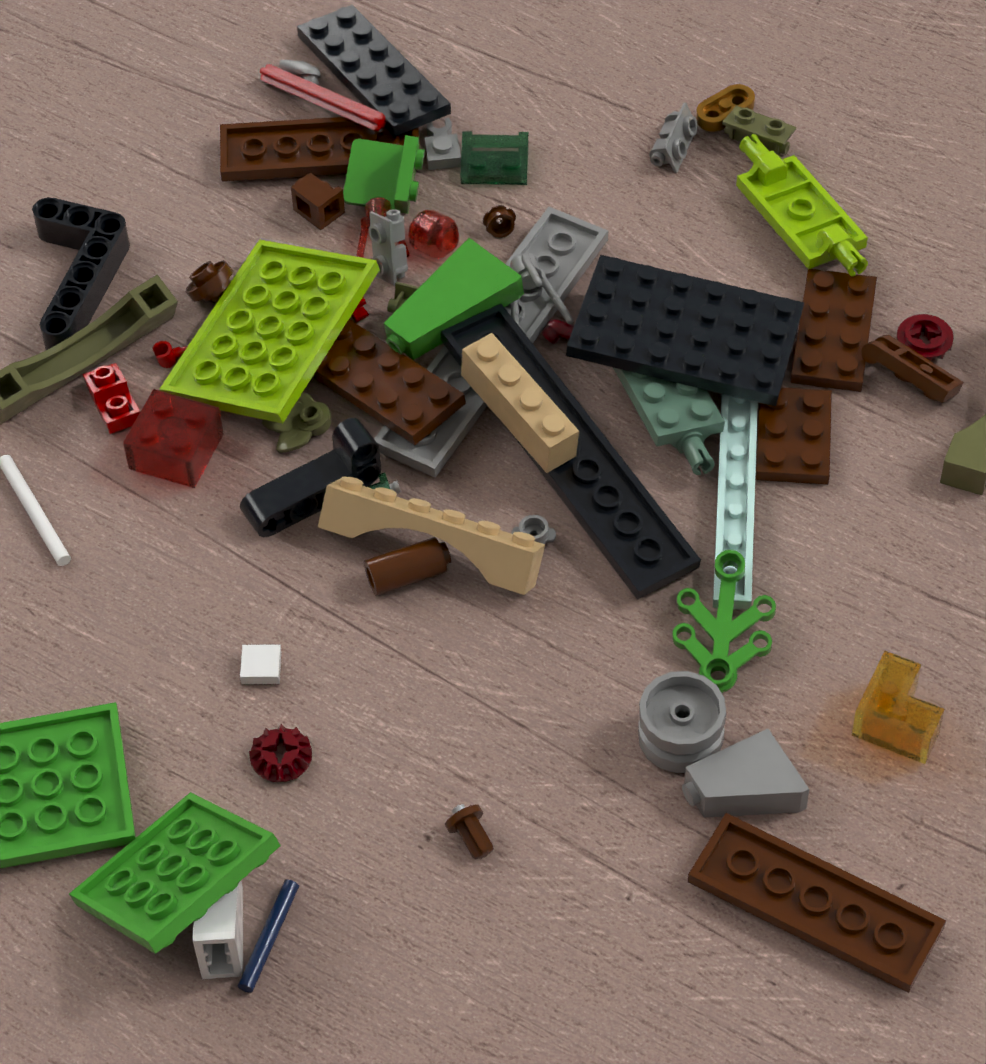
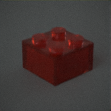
(173, 438)

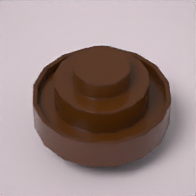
(209, 281)

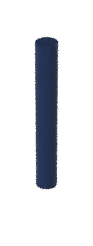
(268, 936)

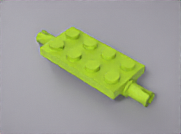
(800, 209)

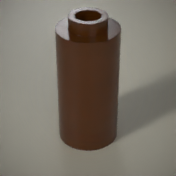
(407, 565)

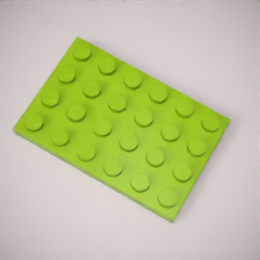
(271, 330)

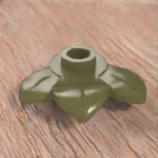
(303, 421)

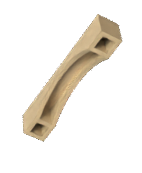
(501, 557)

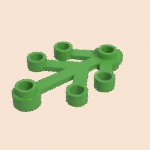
(723, 629)

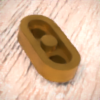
(716, 108)

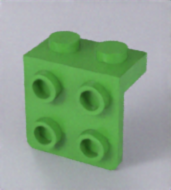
(383, 172)

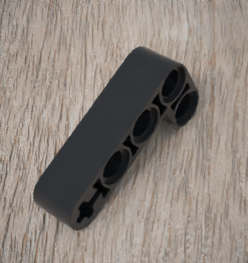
(303, 489)

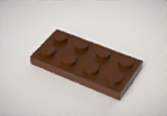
(833, 330)

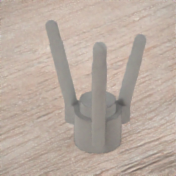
(533, 276)

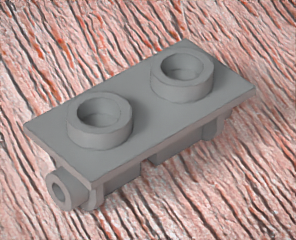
(675, 138)
(384, 234)

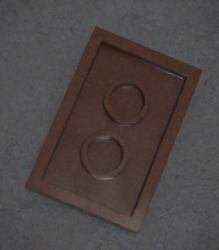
(795, 437)

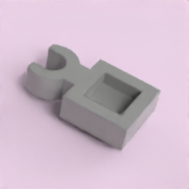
(442, 147)

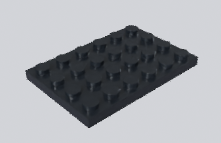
(686, 330)

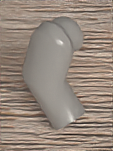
(301, 69)

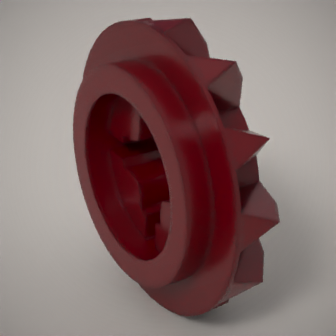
(934, 329)
(295, 760)

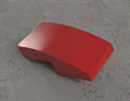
(112, 397)

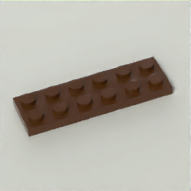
(293, 147)
(387, 384)
(817, 902)

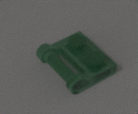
(494, 166)

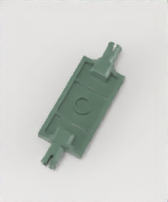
(675, 415)

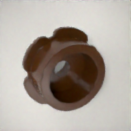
(503, 227)

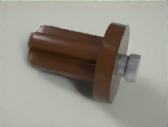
(467, 824)

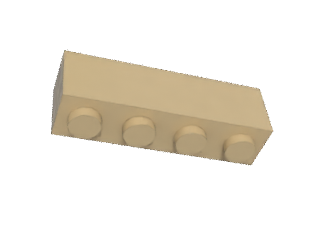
(519, 402)

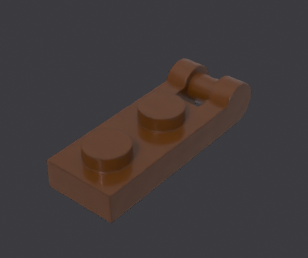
(912, 368)

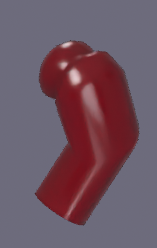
(557, 329)

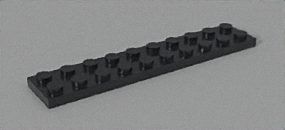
(597, 482)

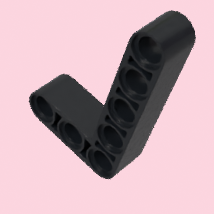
(102, 247)

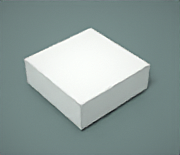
(260, 664)

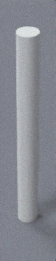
(34, 510)

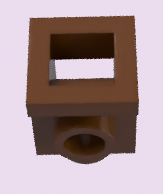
(317, 200)

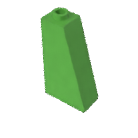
(456, 291)

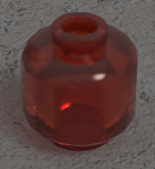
(433, 234)

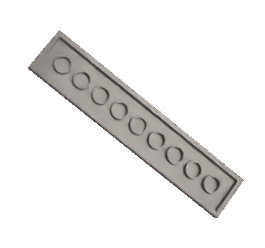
(564, 252)

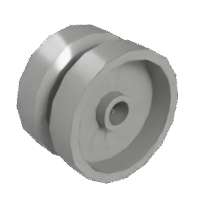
(681, 720)

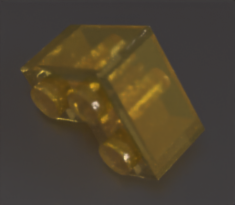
(891, 714)

